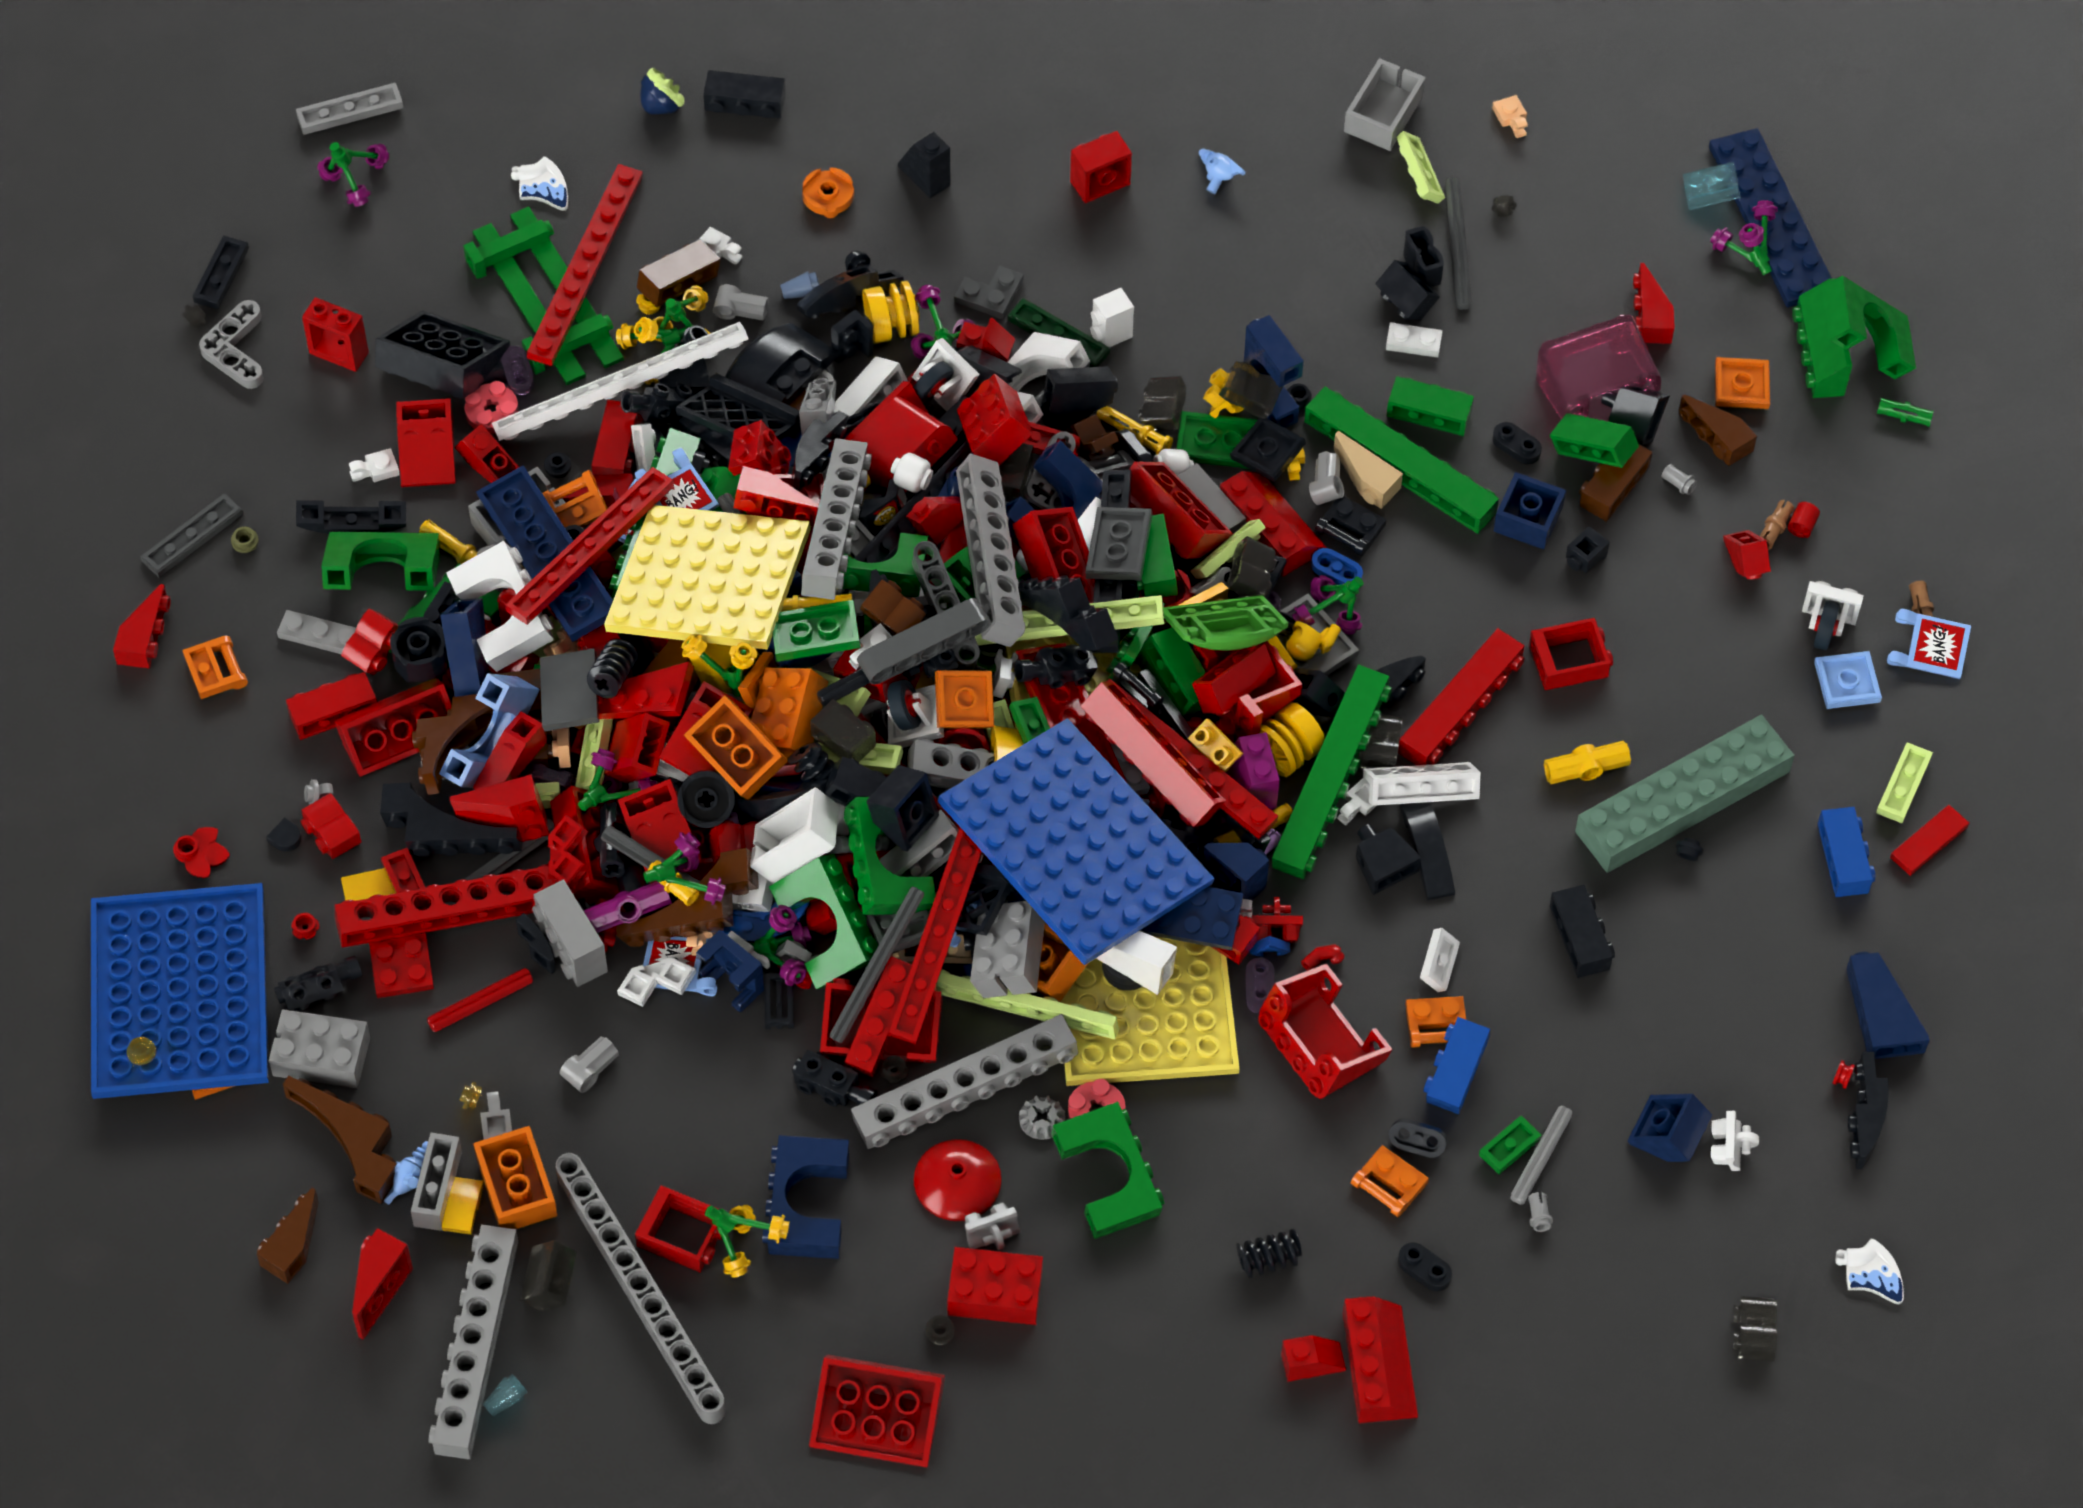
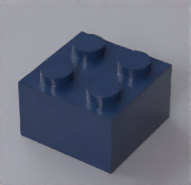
(1529, 510)

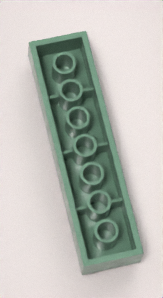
(1684, 793)

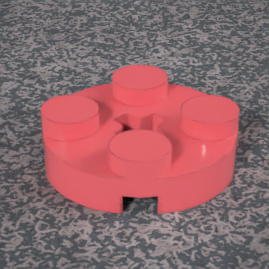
(490, 394)
(1093, 1093)

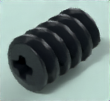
(612, 667)
(813, 761)
(1270, 1252)

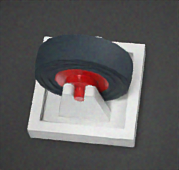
(943, 376)
(1830, 610)
(911, 713)

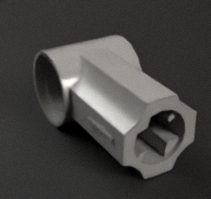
(733, 303)
(1327, 479)
(584, 1069)

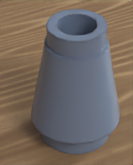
(800, 285)

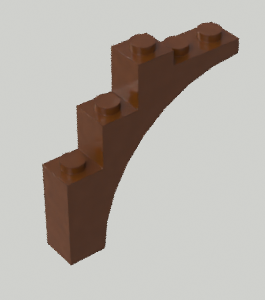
(462, 725)

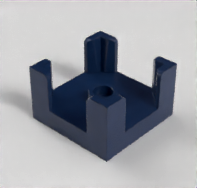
(739, 964)

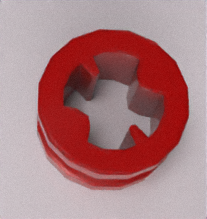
(1843, 1074)

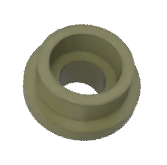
(242, 534)

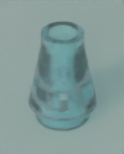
(505, 1395)

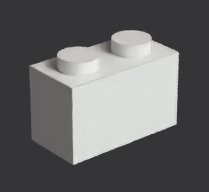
(1112, 318)

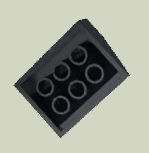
(439, 353)

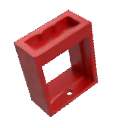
(337, 336)
(1546, 637)
(662, 1202)

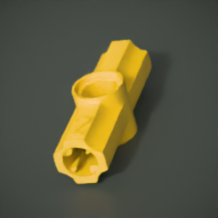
(1587, 762)

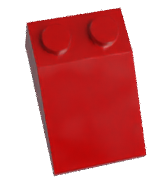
(505, 804)
(381, 1272)

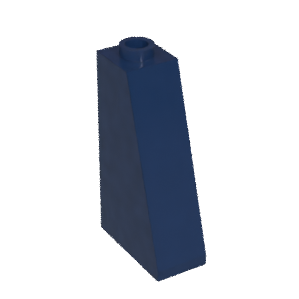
(462, 627)
(1883, 1011)

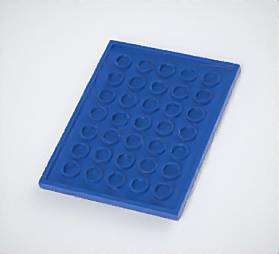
(1075, 841)
(186, 978)

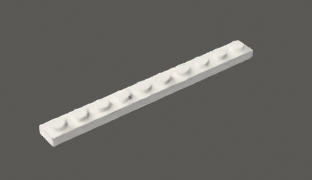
(612, 384)

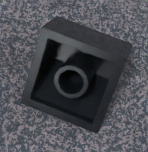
(903, 806)

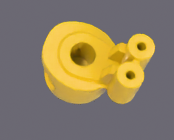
(1306, 640)

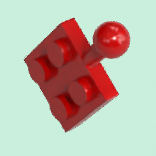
(401, 965)

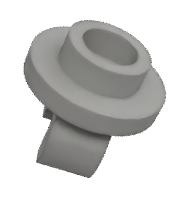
(315, 791)

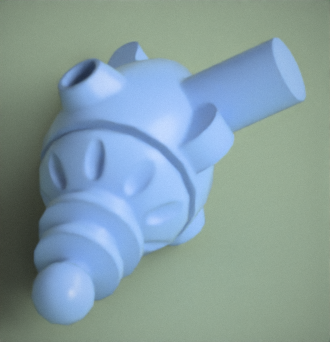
(1219, 168)
(407, 1173)

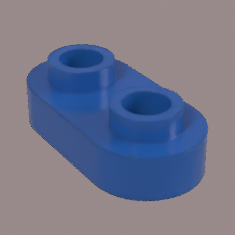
(1338, 567)

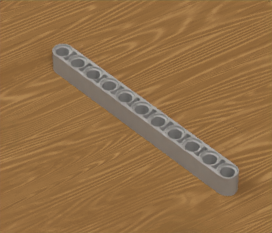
(642, 1299)

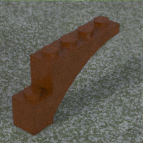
(700, 916)
(357, 1131)

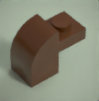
(1094, 440)

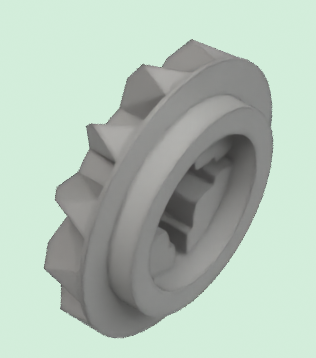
(1040, 1129)

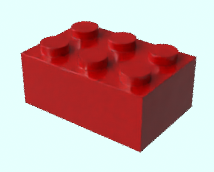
(994, 420)
(995, 1285)

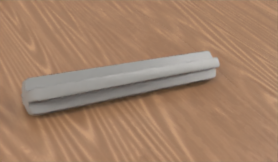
(1541, 1155)

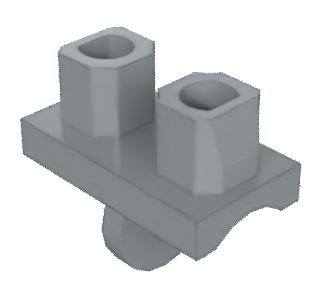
(992, 1228)

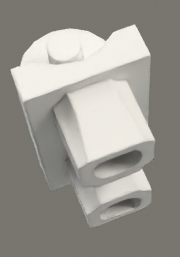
(1735, 1140)

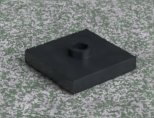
(1268, 449)

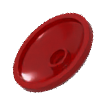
(952, 1194)

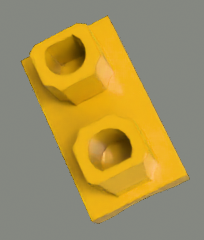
(1213, 398)
(1215, 745)

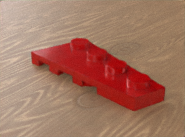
(655, 693)

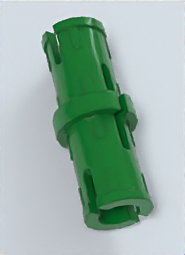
(1886, 408)

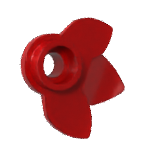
(204, 853)

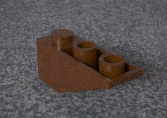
(1721, 430)
(289, 1244)

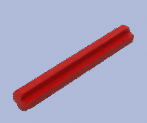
(480, 1000)

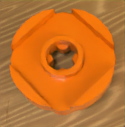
(828, 204)

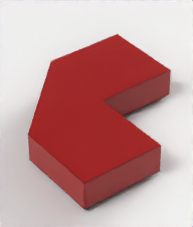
(562, 843)

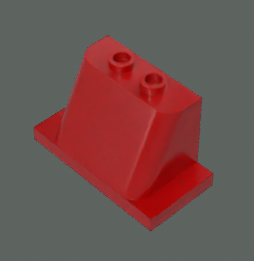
(898, 428)
(1263, 701)

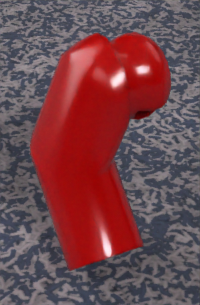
(1322, 953)

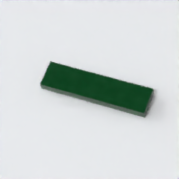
(1035, 319)

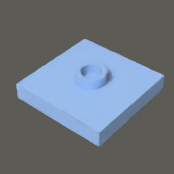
(1848, 680)

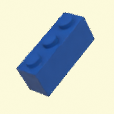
(1846, 851)
(1457, 1065)

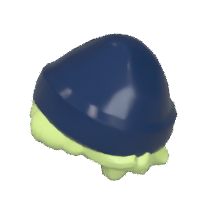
(659, 94)

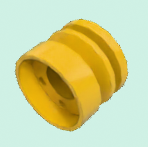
(891, 311)
(1293, 738)

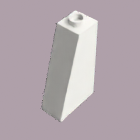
(1143, 960)

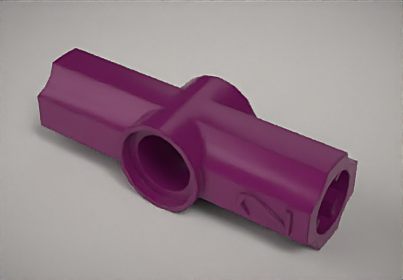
(644, 899)

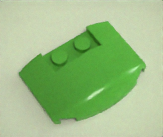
(1226, 623)

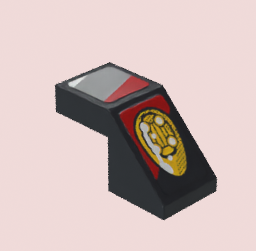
(880, 511)

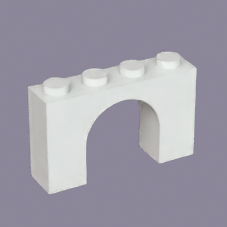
(1038, 355)
(493, 570)

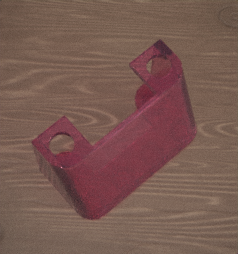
(1594, 363)

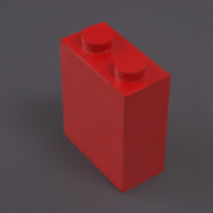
(637, 747)

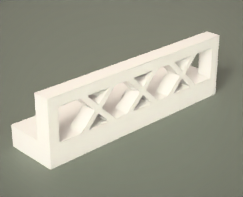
(1423, 783)

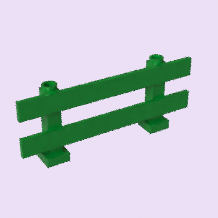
(536, 236)

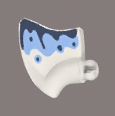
(542, 183)
(1872, 1270)

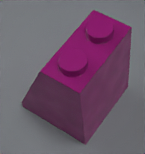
(1256, 770)

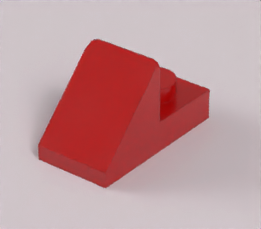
(992, 340)

